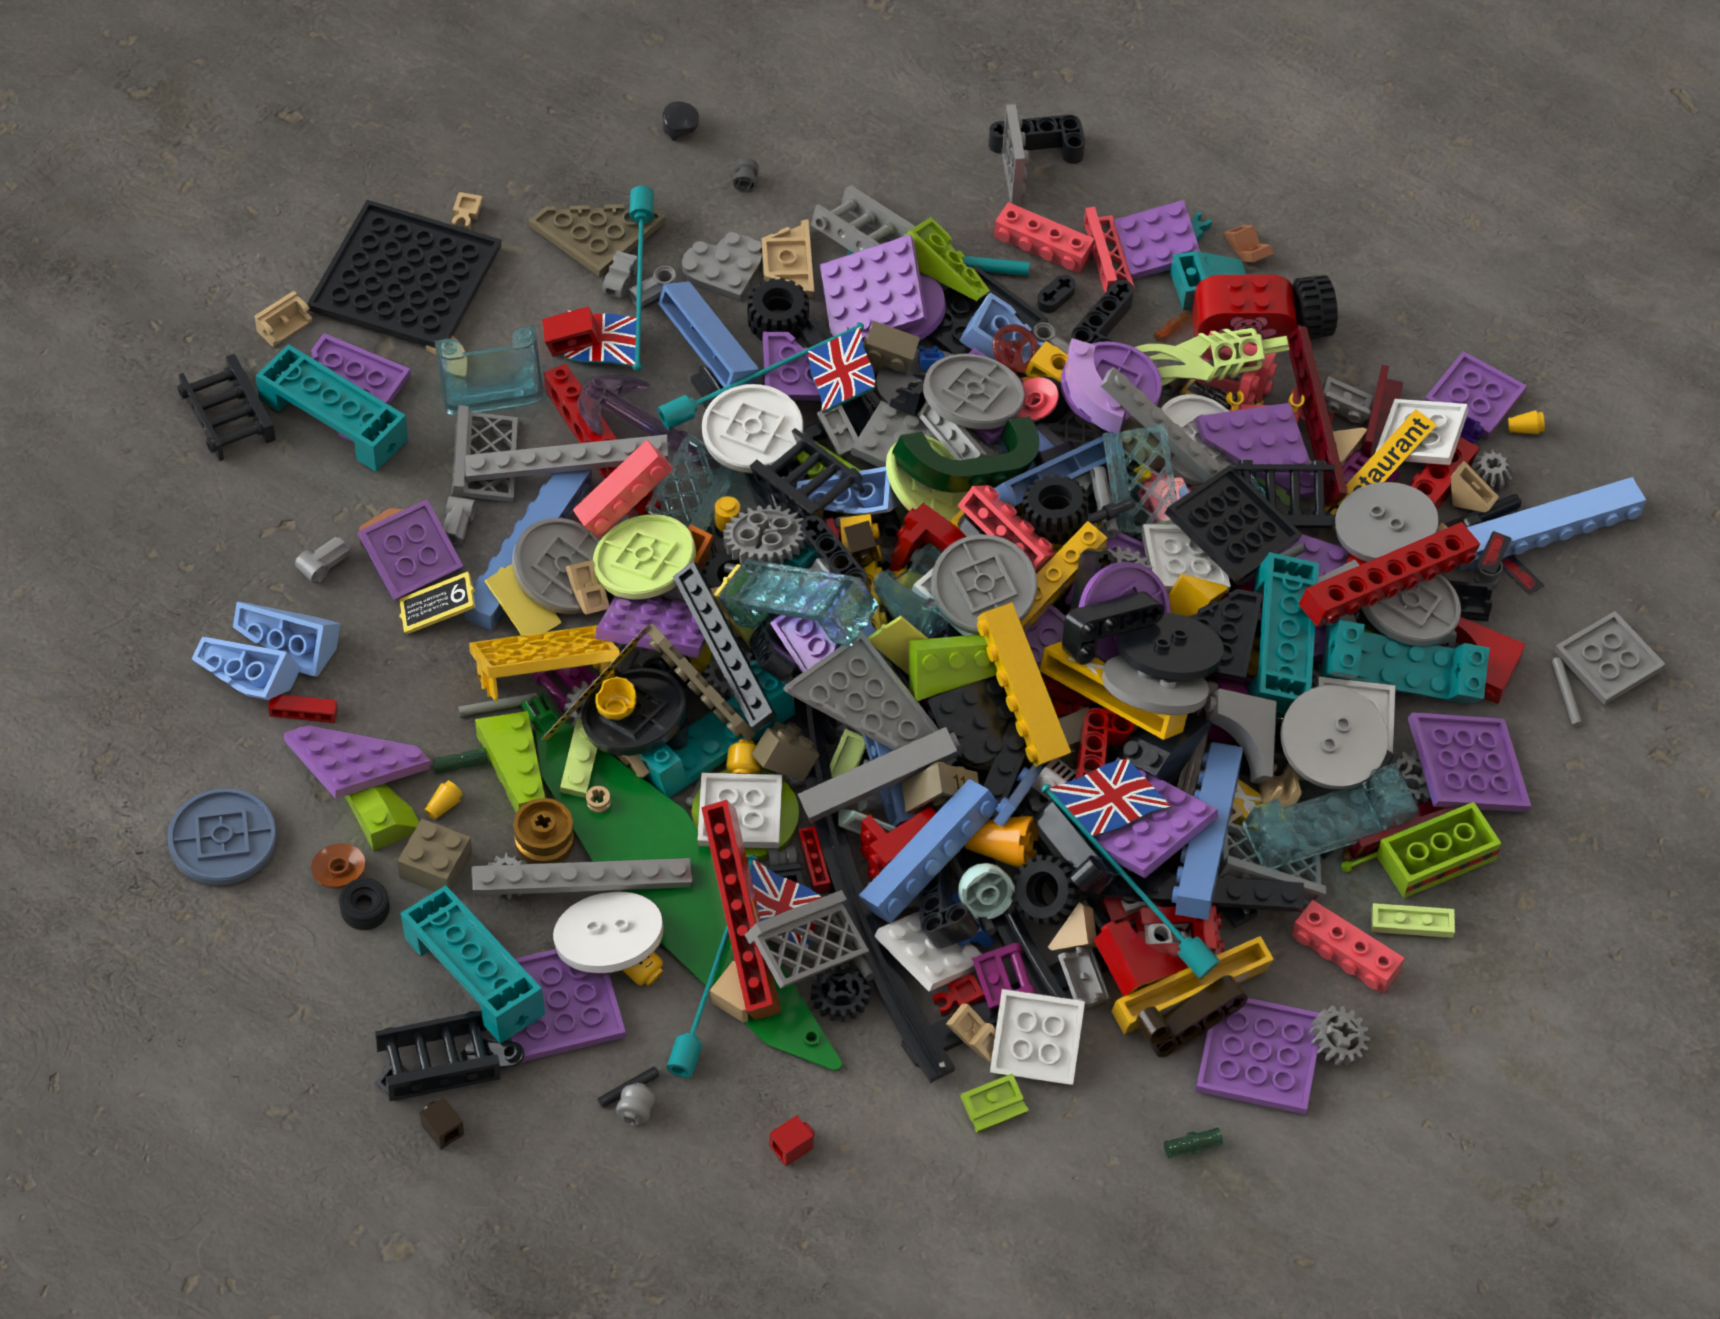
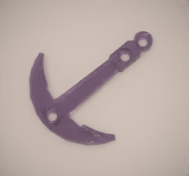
(601, 392)

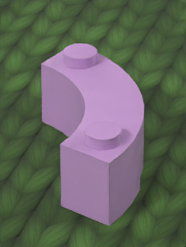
(1087, 390)

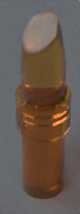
(1171, 326)

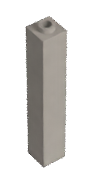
(878, 774)

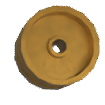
(543, 831)

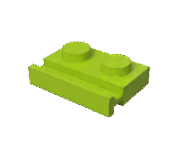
(994, 1103)

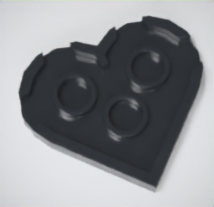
(975, 717)

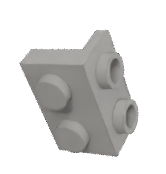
(1346, 400)

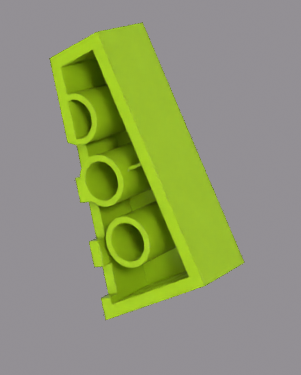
(947, 664)
(513, 755)

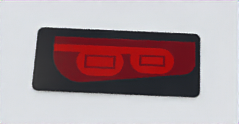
(1494, 552)
(1521, 574)

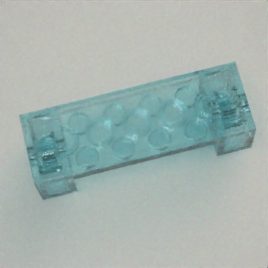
(834, 600)
(1329, 820)

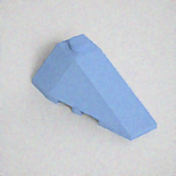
(987, 321)
(876, 499)
(304, 637)
(248, 668)

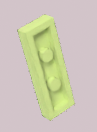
(578, 763)
(1413, 920)

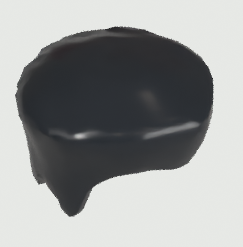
(679, 119)

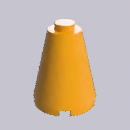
(1006, 843)

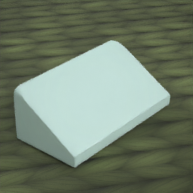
(852, 821)

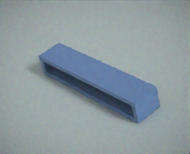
(706, 333)
(1071, 464)
(929, 851)

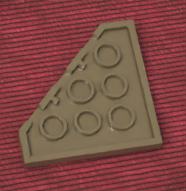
(592, 233)
(698, 684)

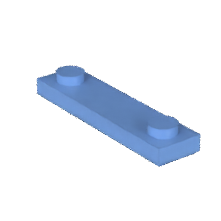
(1008, 806)

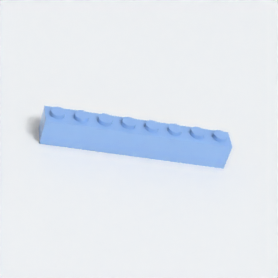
(1563, 518)

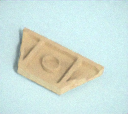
(789, 256)

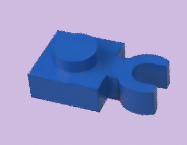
(928, 357)

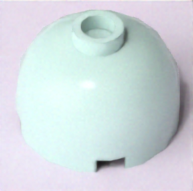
(986, 890)

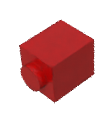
(791, 1140)

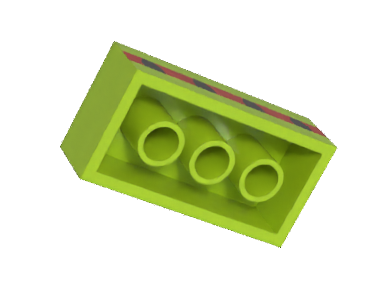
(1438, 850)

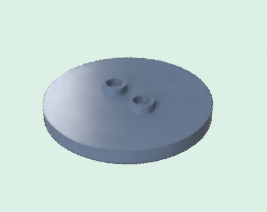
(222, 836)

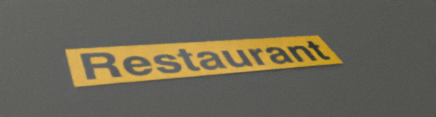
(1390, 454)
(596, 683)

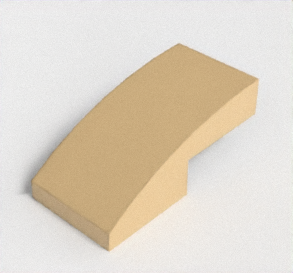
(586, 588)
(973, 1031)

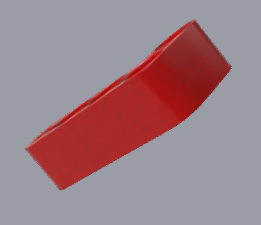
(1099, 738)

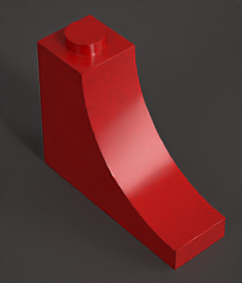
(1503, 658)
(1132, 960)

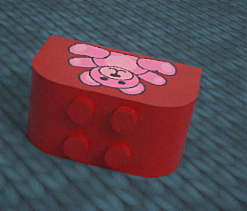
(1244, 303)

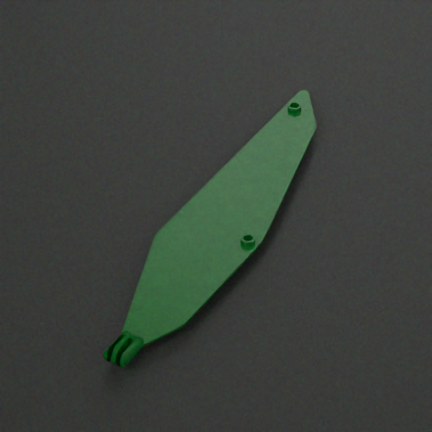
(651, 827)

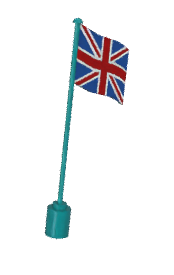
(618, 333)
(836, 365)
(1108, 802)
(773, 897)

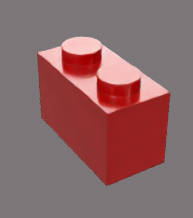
(570, 331)

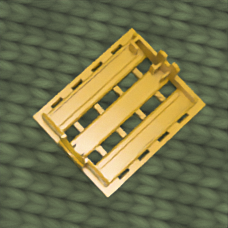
(540, 653)

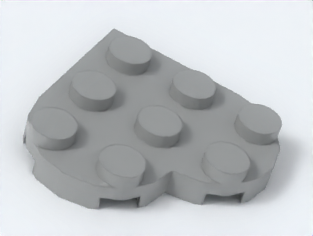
(725, 266)

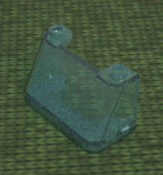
(490, 376)
(901, 600)

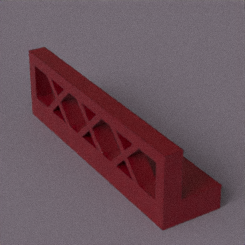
(1386, 392)
(1371, 843)

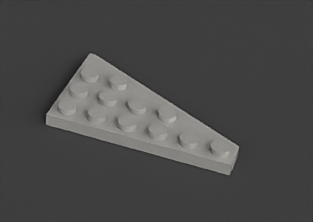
(865, 695)

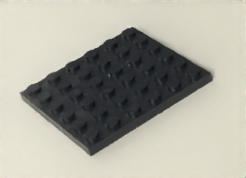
(404, 274)

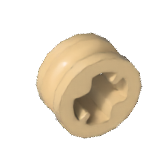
(598, 807)

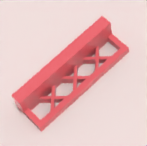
(1101, 253)

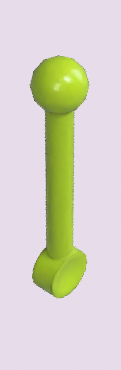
(1347, 866)

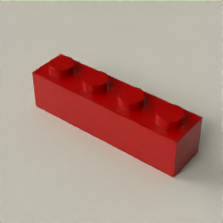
(303, 708)
(814, 860)

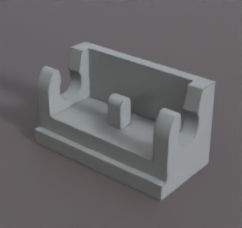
(839, 430)
(1084, 976)

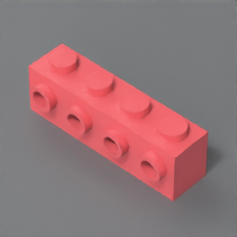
(1044, 237)
(623, 489)
(1001, 520)
(1347, 947)

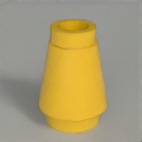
(1527, 423)
(443, 800)

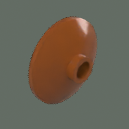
(338, 865)

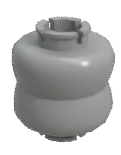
(635, 1104)

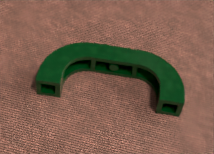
(957, 476)

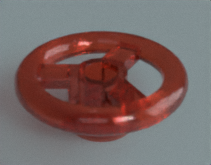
(1006, 354)

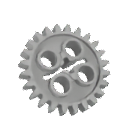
(764, 535)

